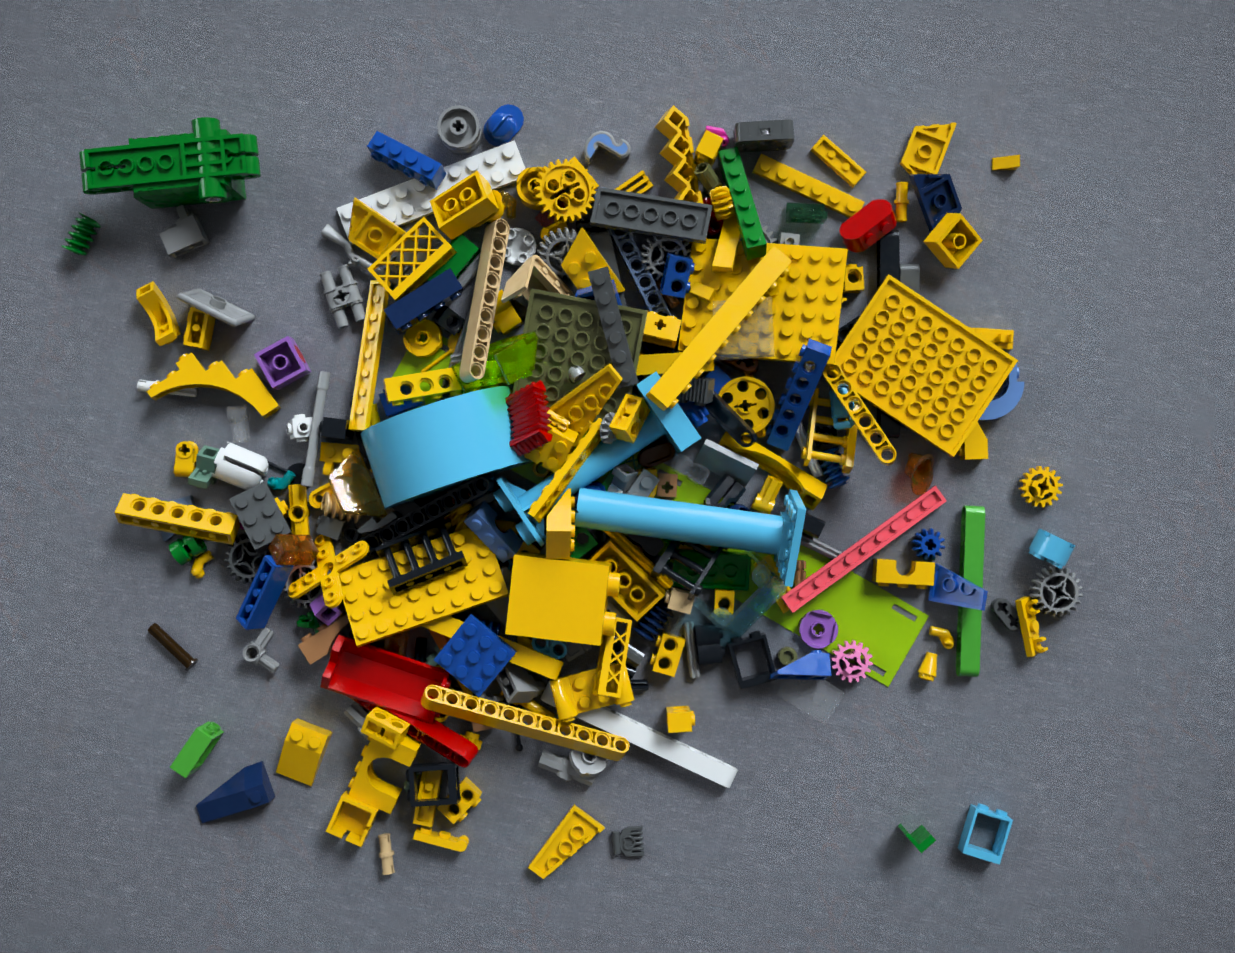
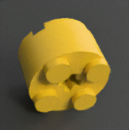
(524, 187)

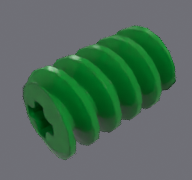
(81, 235)

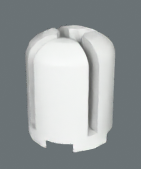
(240, 466)

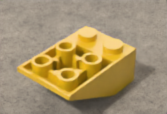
(560, 529)

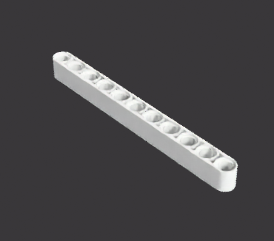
(655, 742)

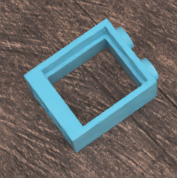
(996, 853)

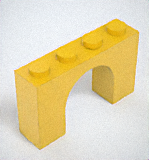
(368, 786)

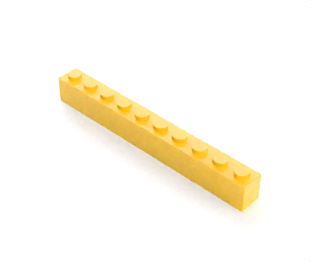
(718, 328)

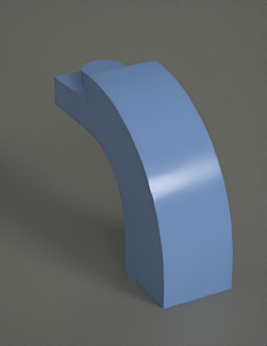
(1008, 398)

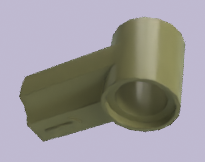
(707, 177)

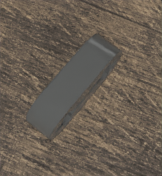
(1003, 617)

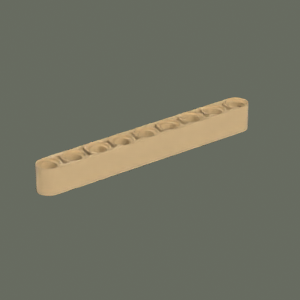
(487, 288)

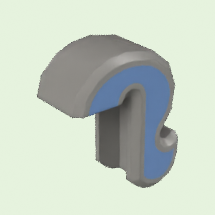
(606, 143)

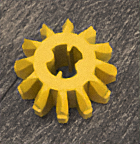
(722, 202)

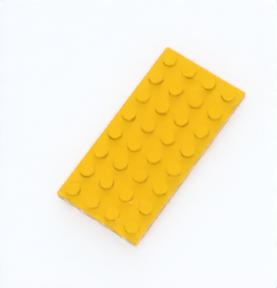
(380, 614)

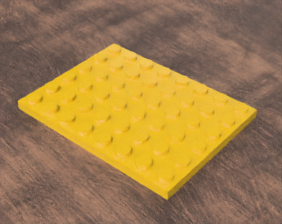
(803, 301)
(922, 365)

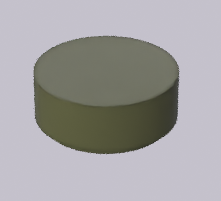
(786, 655)

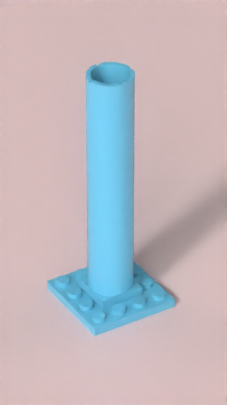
(699, 524)

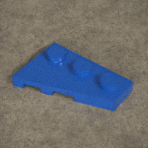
(956, 590)

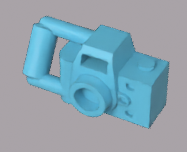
(838, 410)

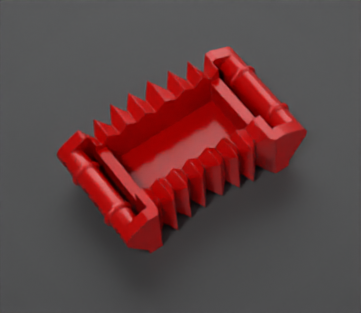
(529, 418)

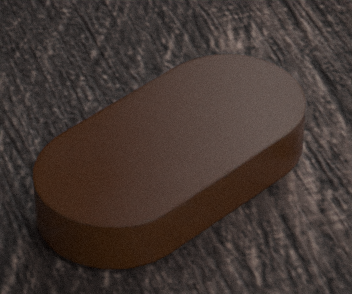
(656, 454)

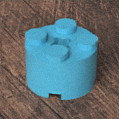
(1052, 547)

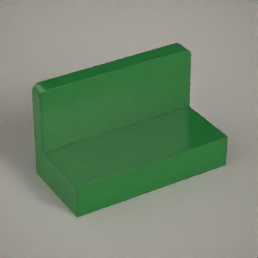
(920, 837)

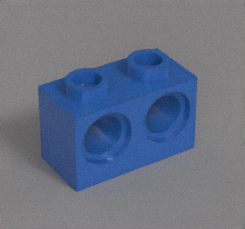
(671, 275)

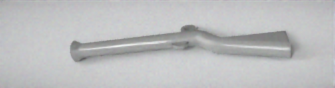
(334, 236)

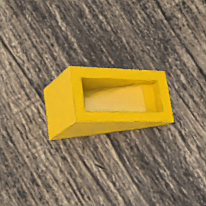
(1006, 162)
(703, 291)

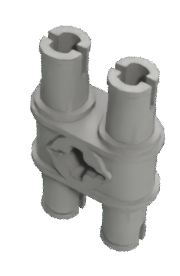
(334, 294)

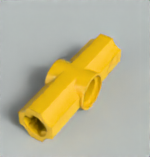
(298, 499)

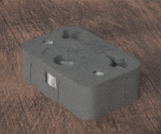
(763, 135)

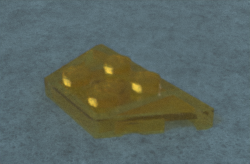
(355, 488)

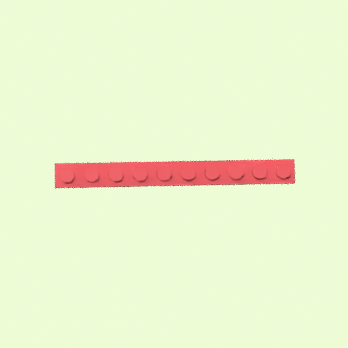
(863, 549)

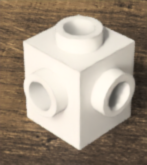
(293, 428)

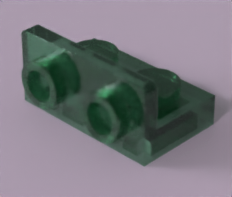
(805, 213)

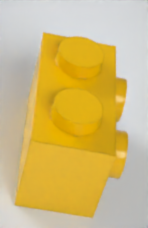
(198, 329)

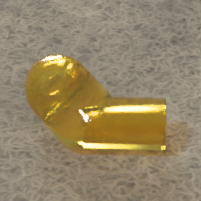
(510, 203)

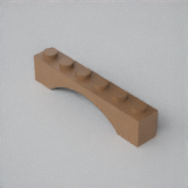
(319, 645)

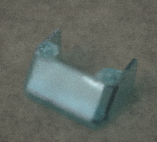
(769, 591)

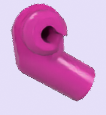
(720, 132)

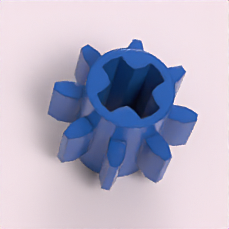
(698, 415)

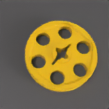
(749, 396)

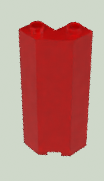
(382, 678)

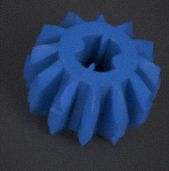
(930, 537)

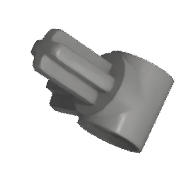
(261, 658)

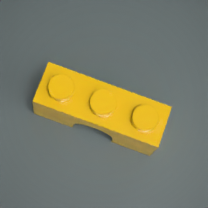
(920, 574)

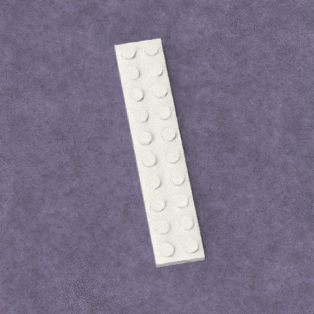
(412, 199)

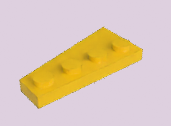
(569, 836)

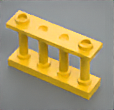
(848, 441)

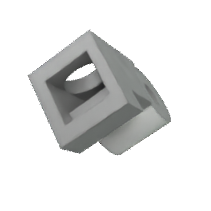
(622, 480)

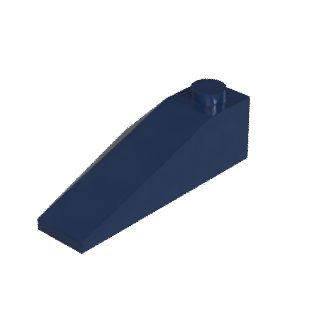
(241, 792)

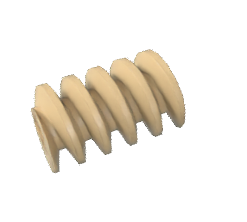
(330, 504)

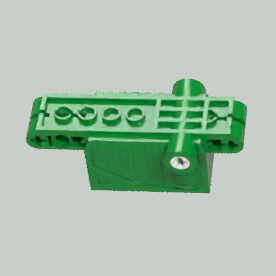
(175, 168)

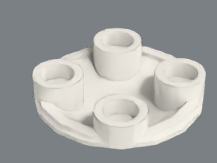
(520, 246)

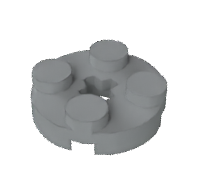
(583, 766)

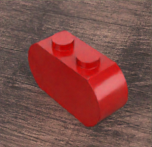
(868, 225)

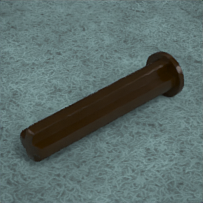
(172, 646)

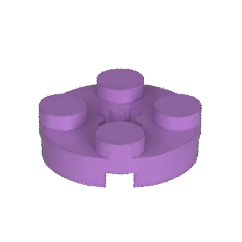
(827, 622)

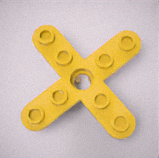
(328, 561)

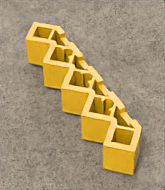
(679, 153)

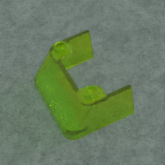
(508, 358)

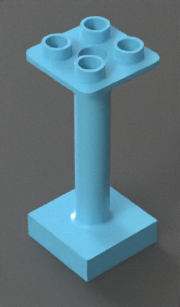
(671, 423)

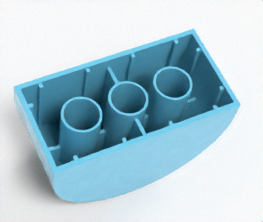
(441, 445)

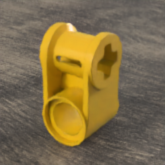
(185, 461)

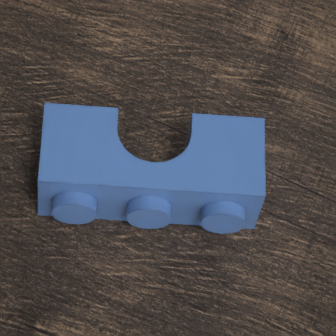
(482, 522)

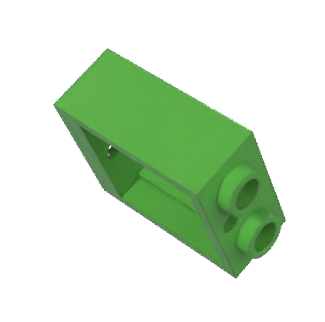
(197, 749)

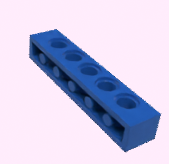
(819, 355)

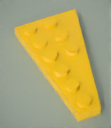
(587, 400)

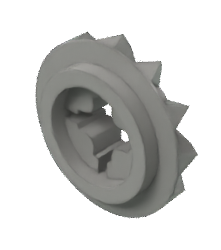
(605, 432)

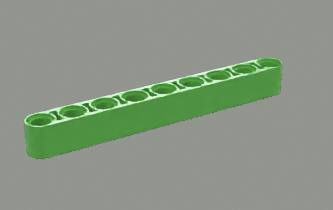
(971, 569)

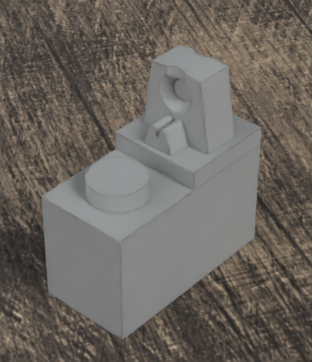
(185, 236)
(518, 685)

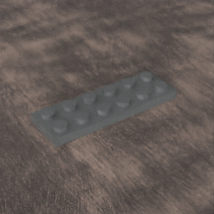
(651, 215)

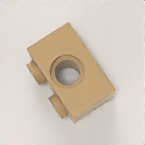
(677, 600)

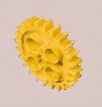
(555, 175)

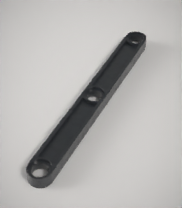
(717, 408)

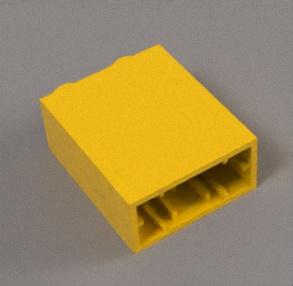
(561, 599)

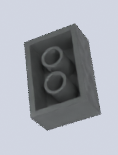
(260, 516)

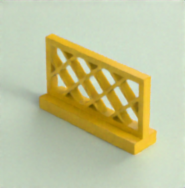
(425, 269)

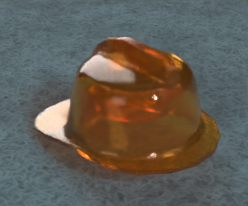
(920, 471)

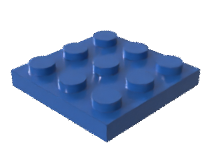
(475, 655)

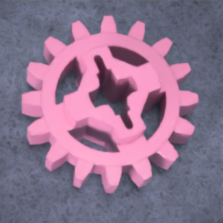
(849, 667)

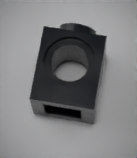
(441, 319)

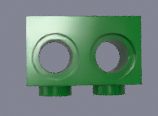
(581, 549)

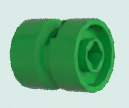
(185, 549)

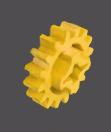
(1043, 480)

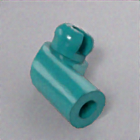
(281, 483)

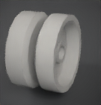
(461, 119)

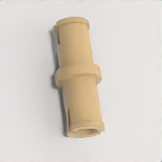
(386, 854)

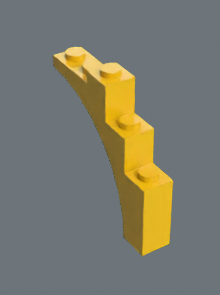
(218, 376)

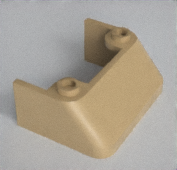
(536, 275)

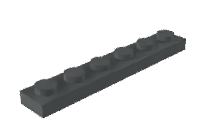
(613, 326)

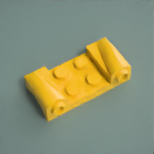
(574, 693)

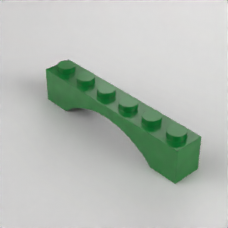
(745, 210)

